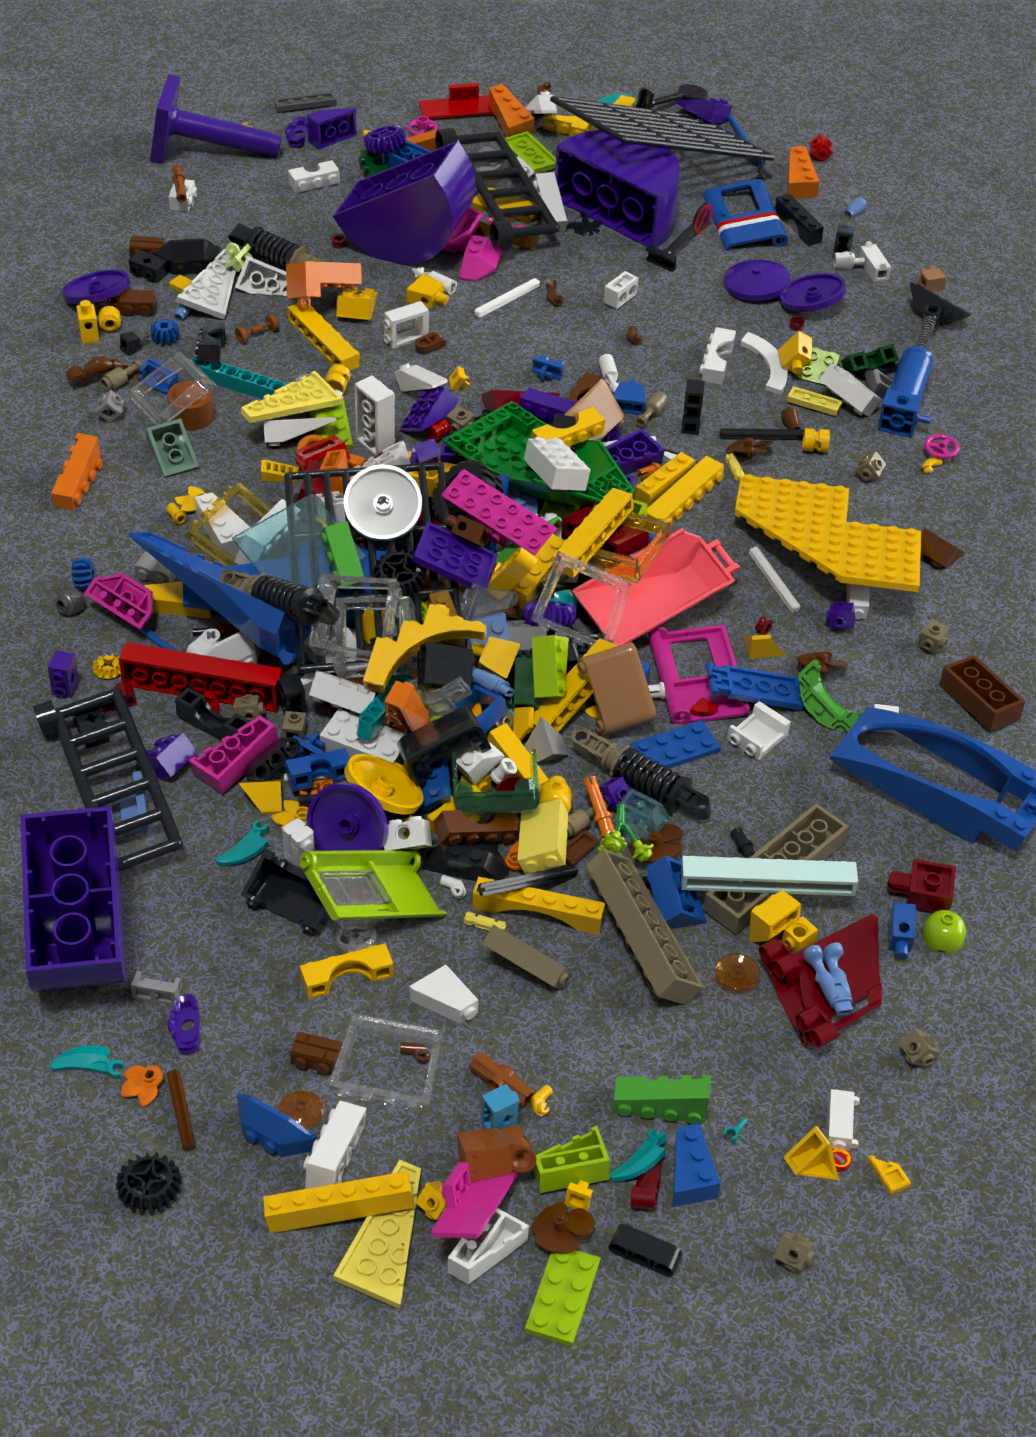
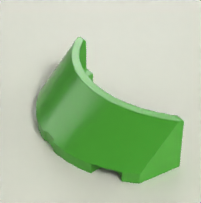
(820, 703)

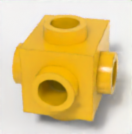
(432, 1200)

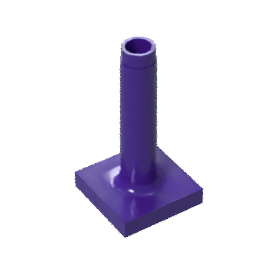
(173, 121)

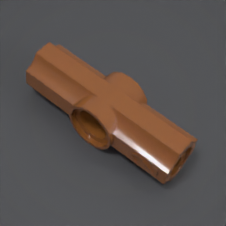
(500, 1075)

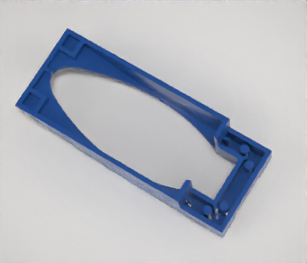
(951, 809)

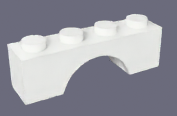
(719, 344)

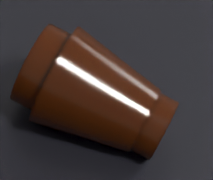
(791, 418)

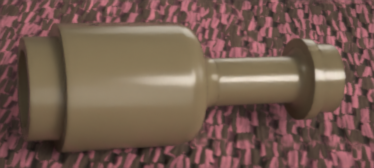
(118, 376)
(653, 407)
(579, 821)

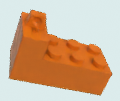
(307, 277)

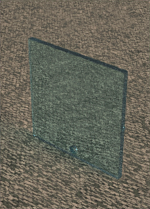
(290, 543)

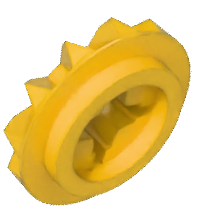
(107, 672)

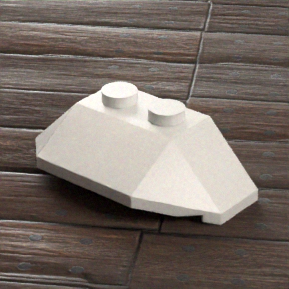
(237, 648)

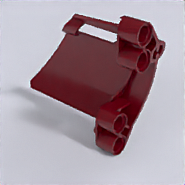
(801, 993)

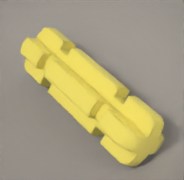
(734, 466)
(482, 921)

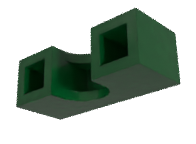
(371, 163)
(864, 361)

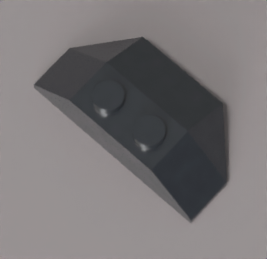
(188, 255)
(949, 311)
(467, 861)

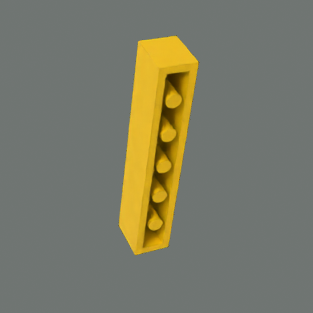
(323, 336)
(687, 491)
(597, 527)
(578, 689)
(338, 1202)

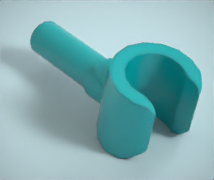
(735, 1130)

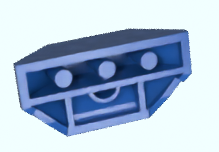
(272, 1128)

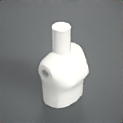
(846, 260)

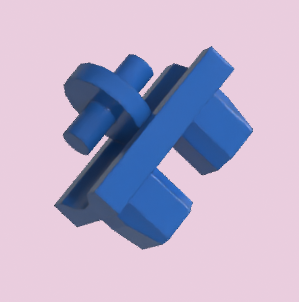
(547, 368)
(312, 746)

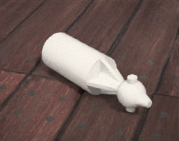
(449, 284)
(609, 371)

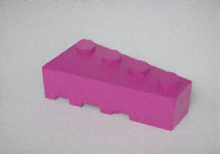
(227, 761)

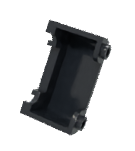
(439, 740)
(285, 891)

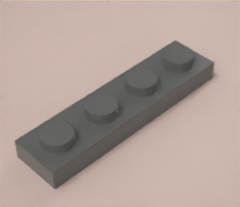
(305, 101)

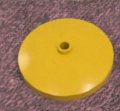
(386, 781)

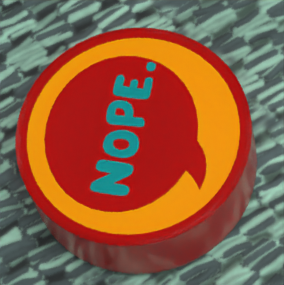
(842, 1159)

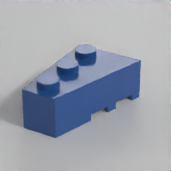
(694, 1170)

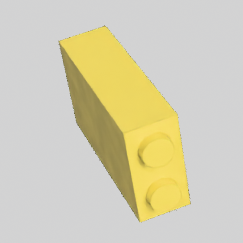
(543, 837)

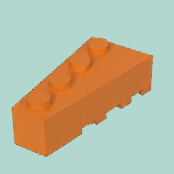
(509, 111)
(802, 178)

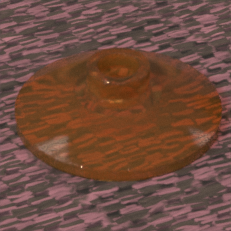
(740, 965)
(307, 1115)

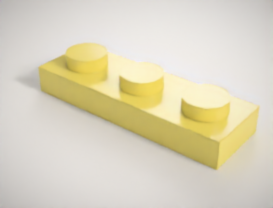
(814, 401)

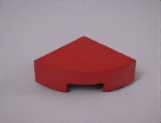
(212, 701)
(703, 707)

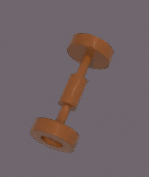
(242, 334)

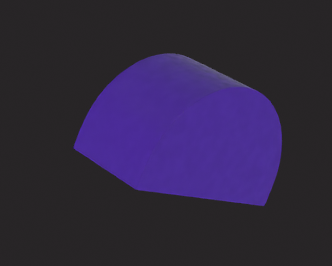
(620, 184)
(410, 208)
(72, 900)

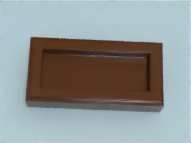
(580, 847)

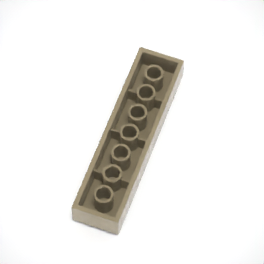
(809, 837)
(644, 927)

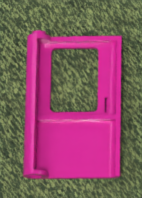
(684, 693)

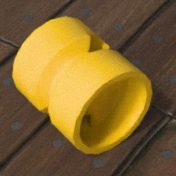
(338, 377)
(816, 440)

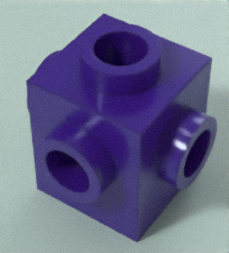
(841, 616)
(614, 791)

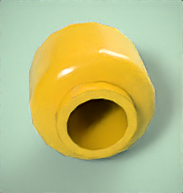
(109, 318)

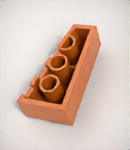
(77, 472)
(405, 708)

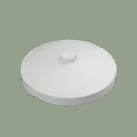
(382, 502)

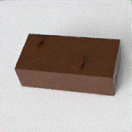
(982, 692)

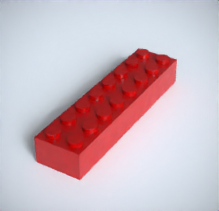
(175, 670)

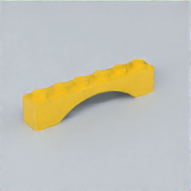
(578, 912)

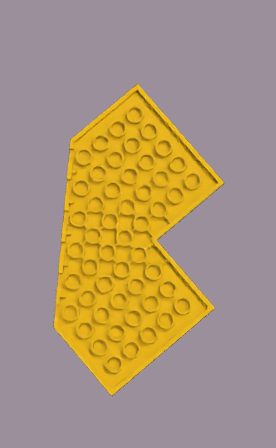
(815, 525)

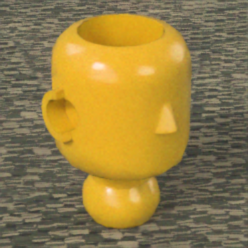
(556, 789)

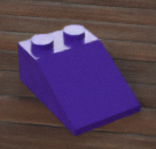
(708, 109)
(331, 126)

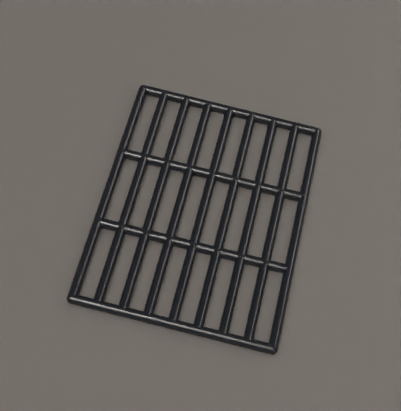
(661, 129)
(345, 474)

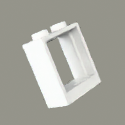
(402, 314)

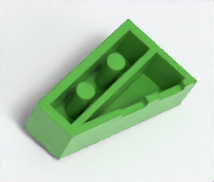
(341, 550)

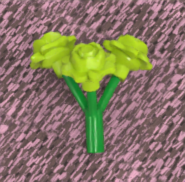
(616, 843)

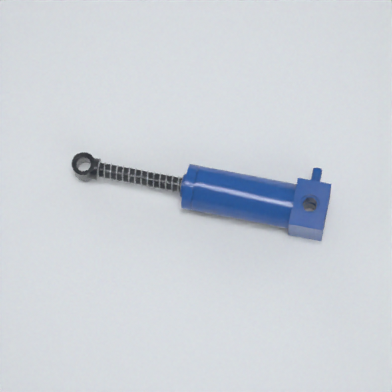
(903, 400)

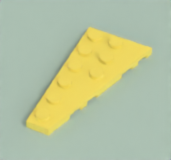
(293, 398)
(381, 1250)

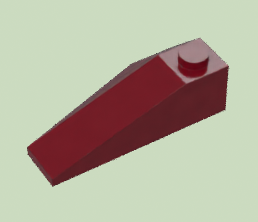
(497, 398)

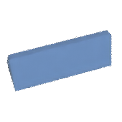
(133, 805)

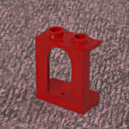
(303, 458)

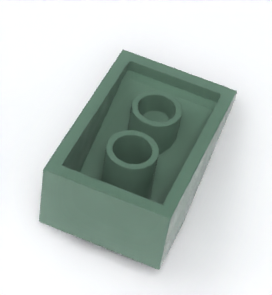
(171, 448)

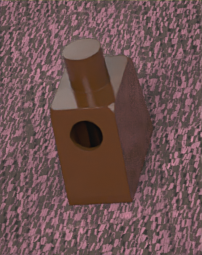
(474, 531)

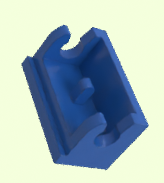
(164, 386)

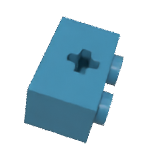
(499, 1108)

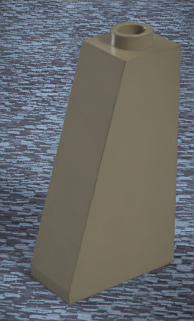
(527, 957)

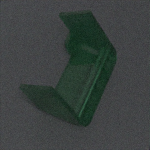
(521, 800)

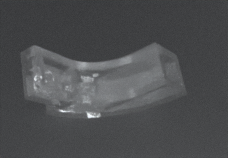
(442, 700)

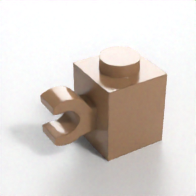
(932, 279)

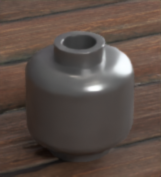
(70, 602)

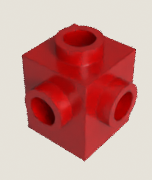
(821, 148)

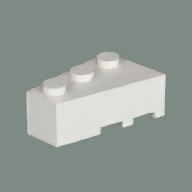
(850, 389)

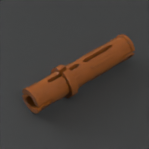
(179, 179)

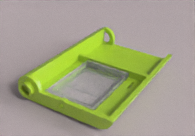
(369, 884)

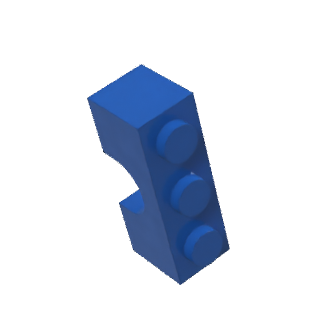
(303, 769)

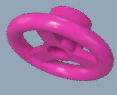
(422, 123)
(940, 449)

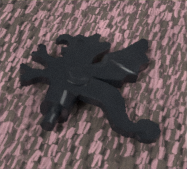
(584, 226)

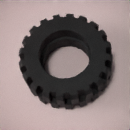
(473, 467)

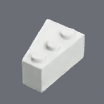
(340, 692)
(499, 1239)

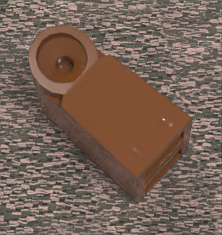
(495, 1152)

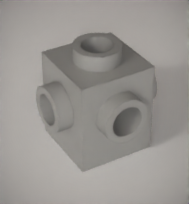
(109, 406)

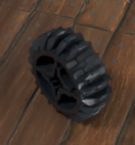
(396, 567)
(154, 1188)

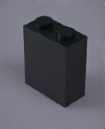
(443, 664)

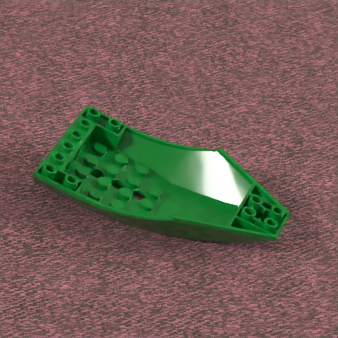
(501, 443)

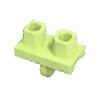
(238, 256)

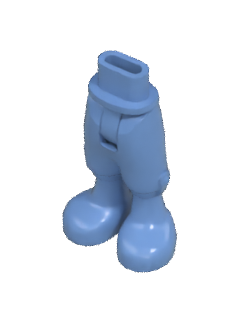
(491, 681)
(832, 983)

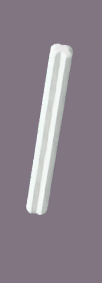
(506, 298)
(774, 579)

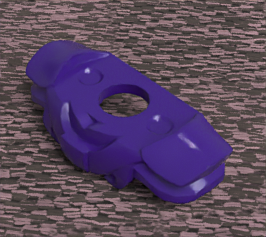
(298, 124)
(185, 1010)

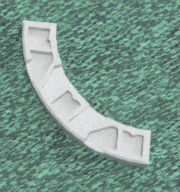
(778, 373)

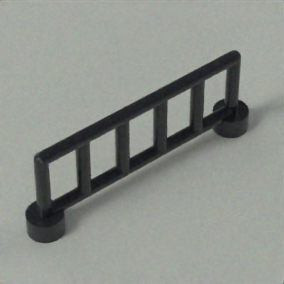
(501, 230)
(53, 721)

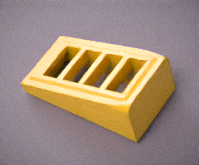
(273, 471)

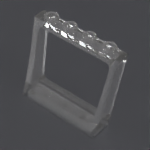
(177, 362)
(564, 560)
(328, 585)
(407, 613)
(391, 1029)

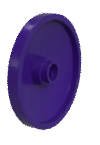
(756, 280)
(96, 286)
(813, 292)
(347, 819)

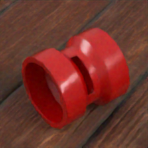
(438, 429)

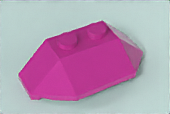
(462, 234)
(479, 259)
(123, 598)

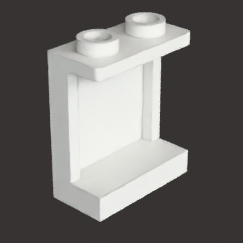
(759, 731)

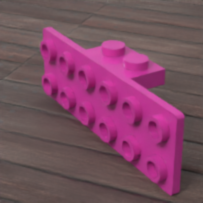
(498, 513)
(469, 1203)

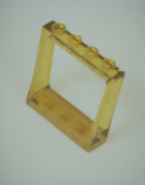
(207, 545)
(628, 567)

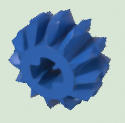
(164, 332)
(82, 573)

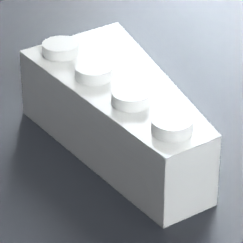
(335, 1145)

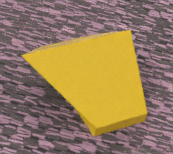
(761, 647)
(265, 795)
(812, 1156)

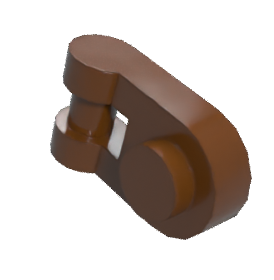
(429, 342)

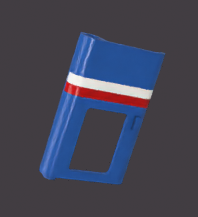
(747, 226)

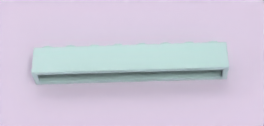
(769, 875)

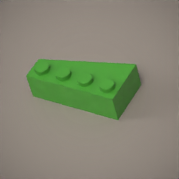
(663, 1098)

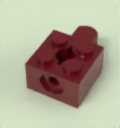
(925, 876)

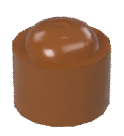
(199, 413)

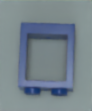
(495, 702)

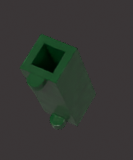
(523, 683)

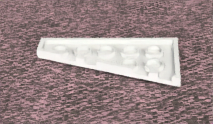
(211, 288)

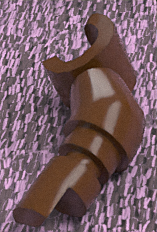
(95, 366)

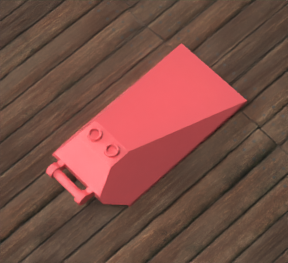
(675, 580)

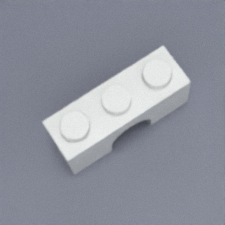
(302, 180)

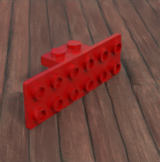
(461, 102)

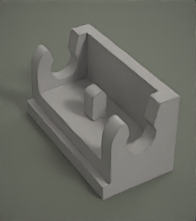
(155, 990)

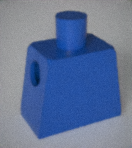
(631, 397)
(901, 929)

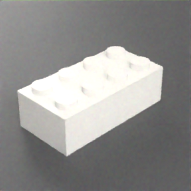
(374, 415)
(556, 464)
(342, 734)

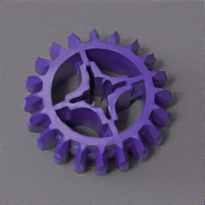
(385, 139)
(555, 611)

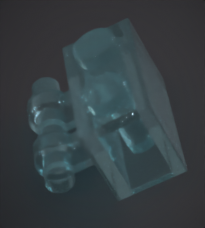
(644, 812)

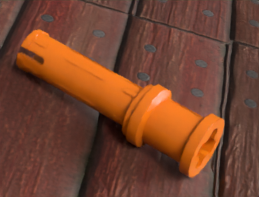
(602, 816)

